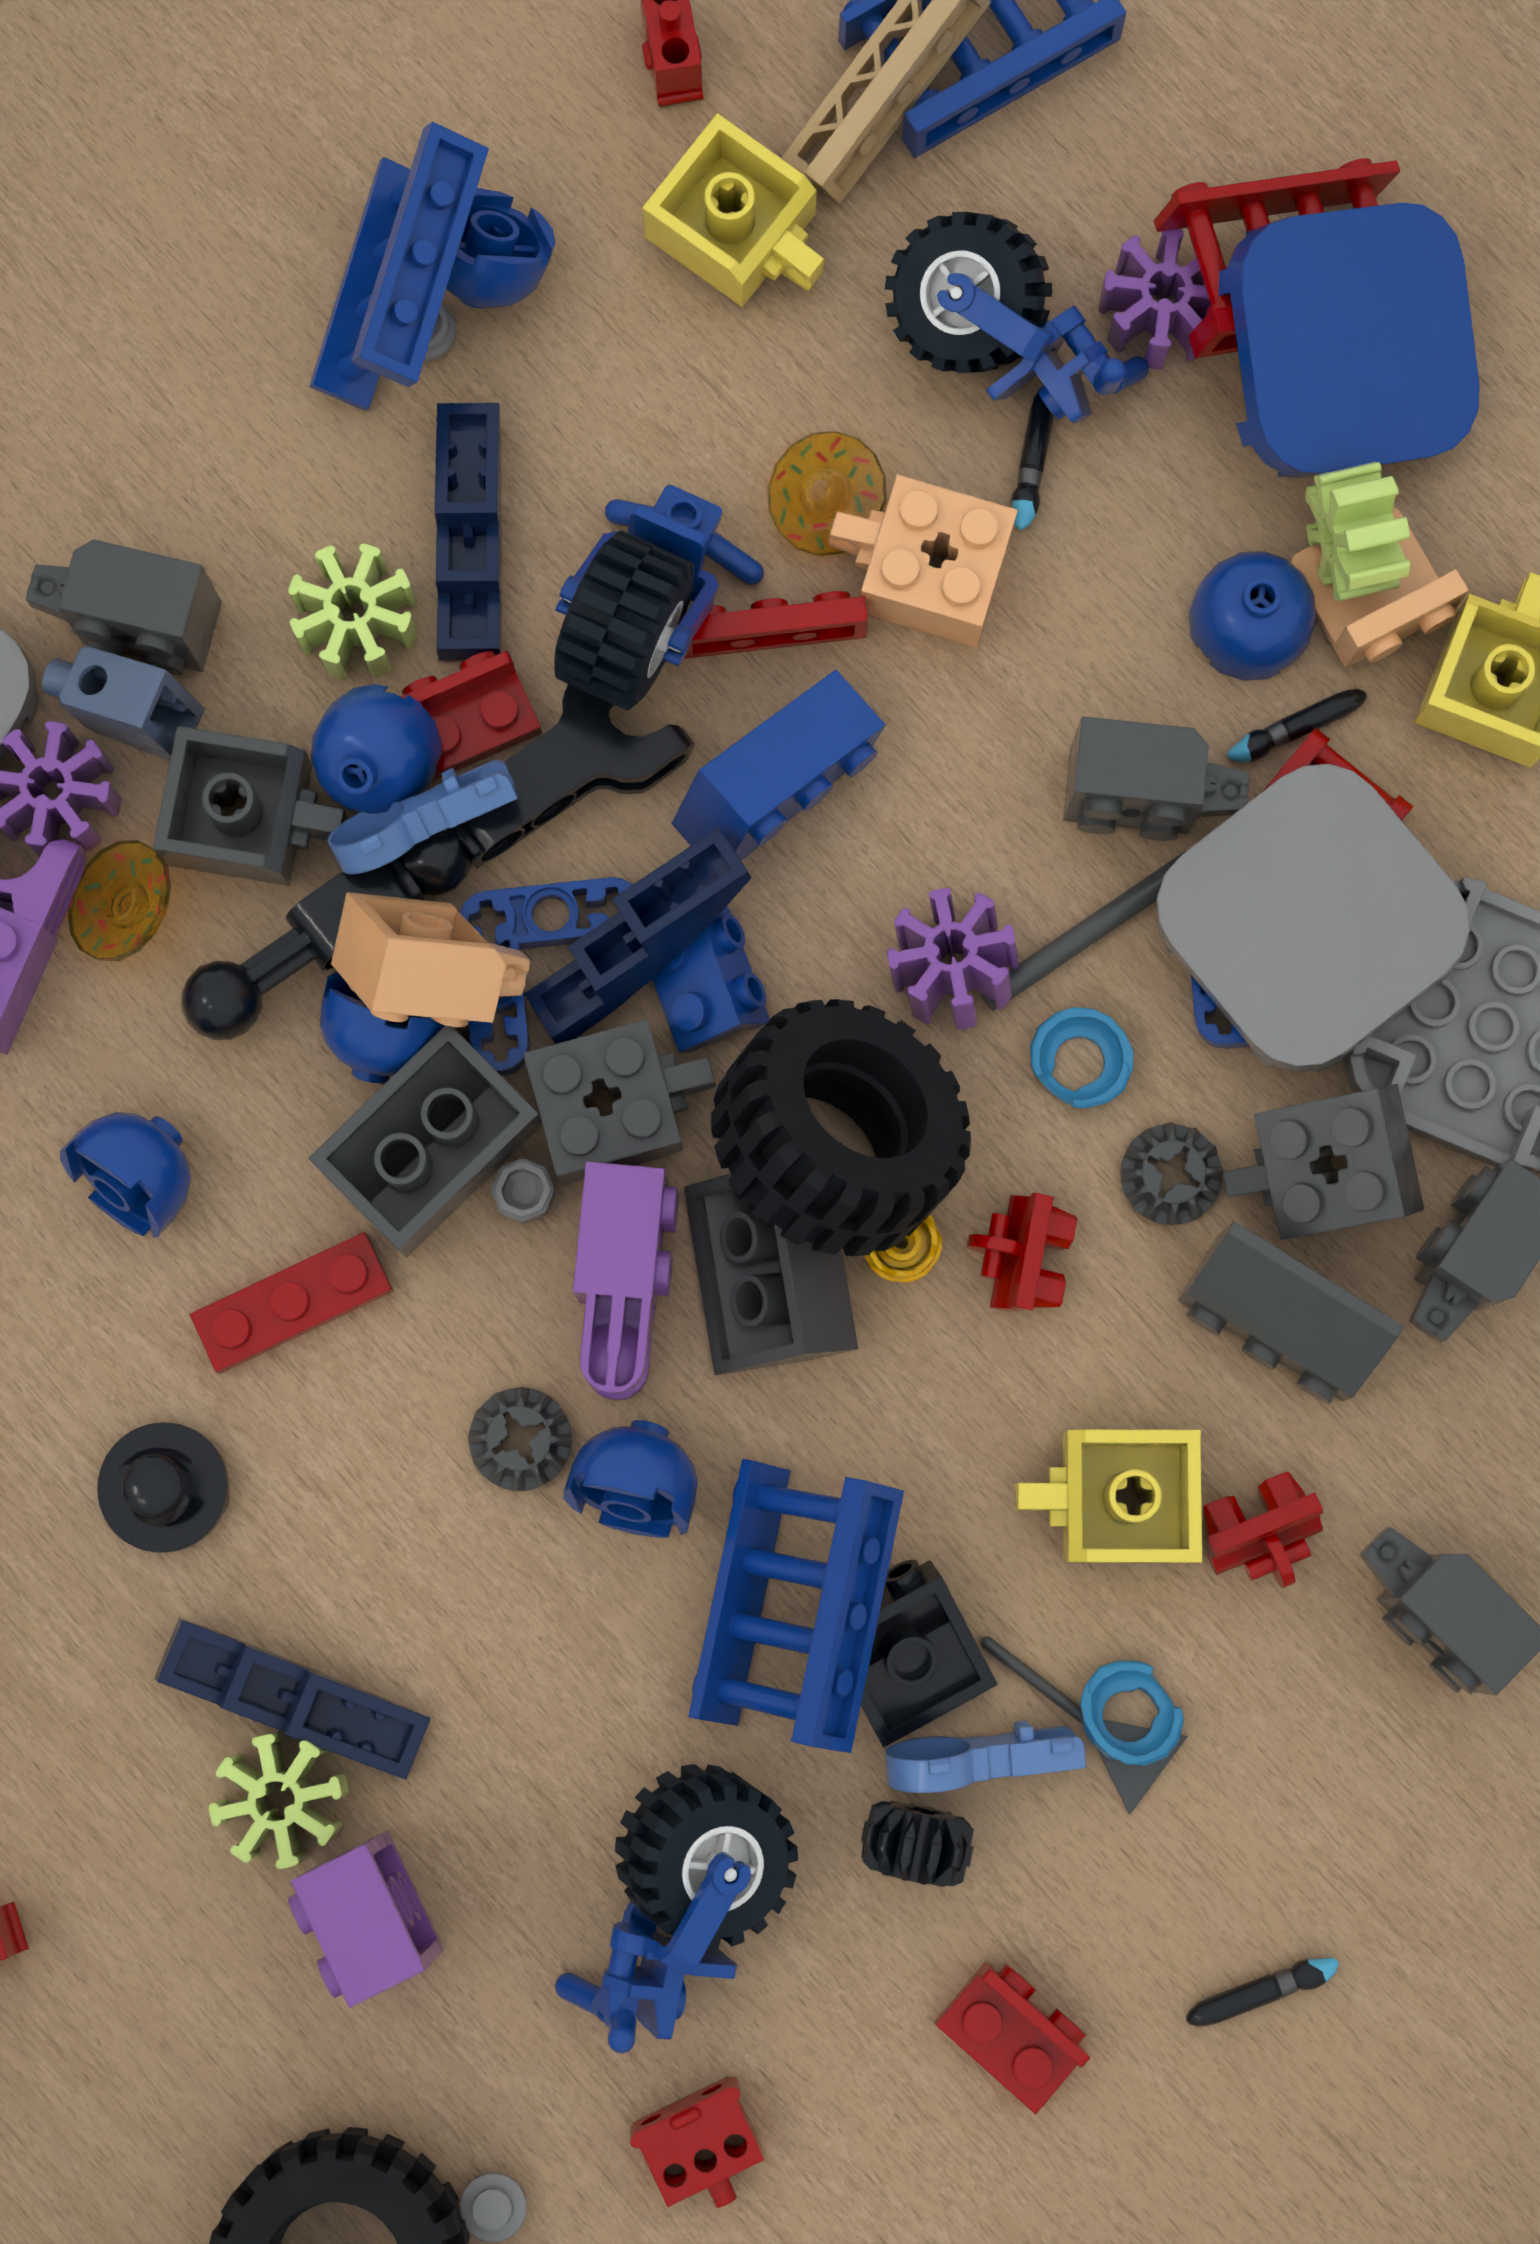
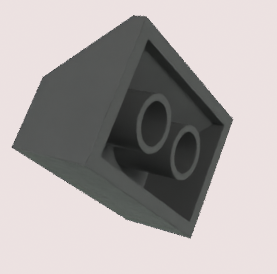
(427, 1140)
(761, 1292)
(1288, 1314)

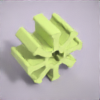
(1357, 531)
(327, 606)
(296, 1813)

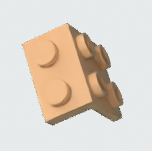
(1378, 622)

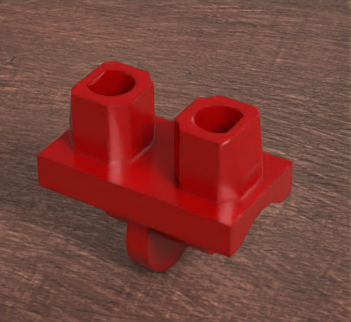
(1016, 1251)
(1268, 1540)

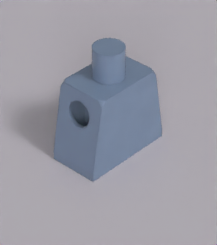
(123, 699)

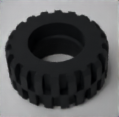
(804, 1175)
(343, 2170)

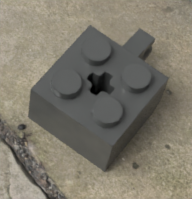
(132, 604)
(1146, 779)
(261, 838)
(627, 1067)
(1298, 1170)
(1481, 1252)
(1453, 1612)

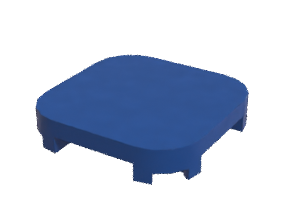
(1353, 338)

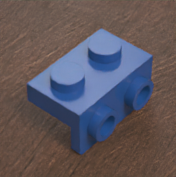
(711, 987)

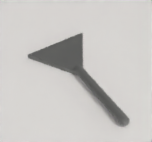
(1130, 1780)

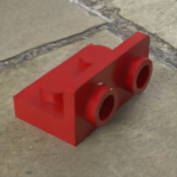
(476, 709)
(1013, 2036)

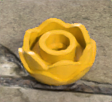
(913, 1261)

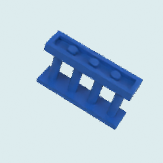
(988, 85)
(399, 267)
(846, 1614)

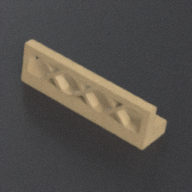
(889, 91)

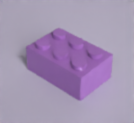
(365, 1920)

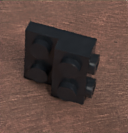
(920, 1655)

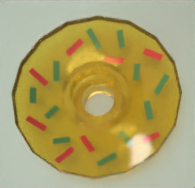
(853, 481)
(119, 901)

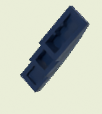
(468, 529)
(651, 929)
(292, 1698)

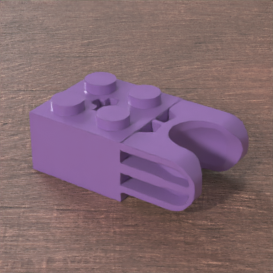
(29, 922)
(622, 1272)

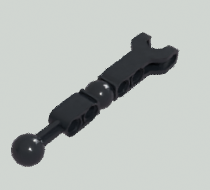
(549, 776)

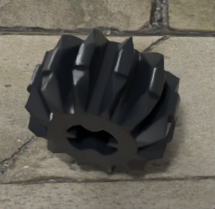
(917, 1843)

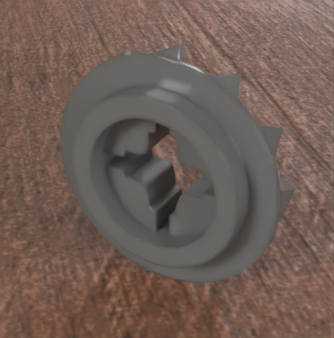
(1142, 1180)
(549, 1448)

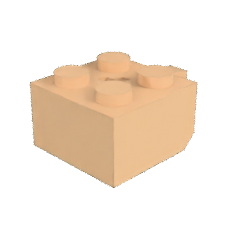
(902, 541)
(423, 961)

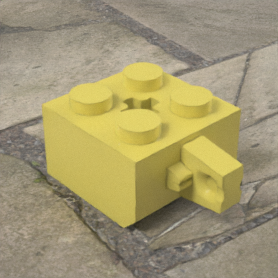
(728, 248)
(1464, 691)
(1085, 1503)

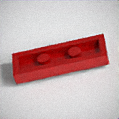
(778, 625)
(291, 1303)

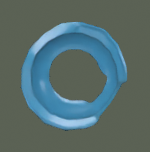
(1097, 1028)
(1128, 1677)

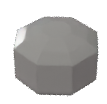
(523, 1191)

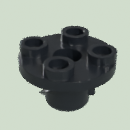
(163, 1487)

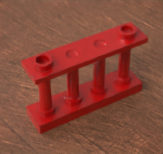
(1253, 201)

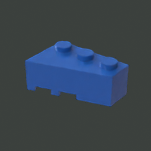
(781, 767)

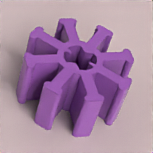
(1135, 293)
(71, 776)
(925, 947)

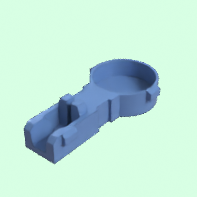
(378, 839)
(955, 1762)

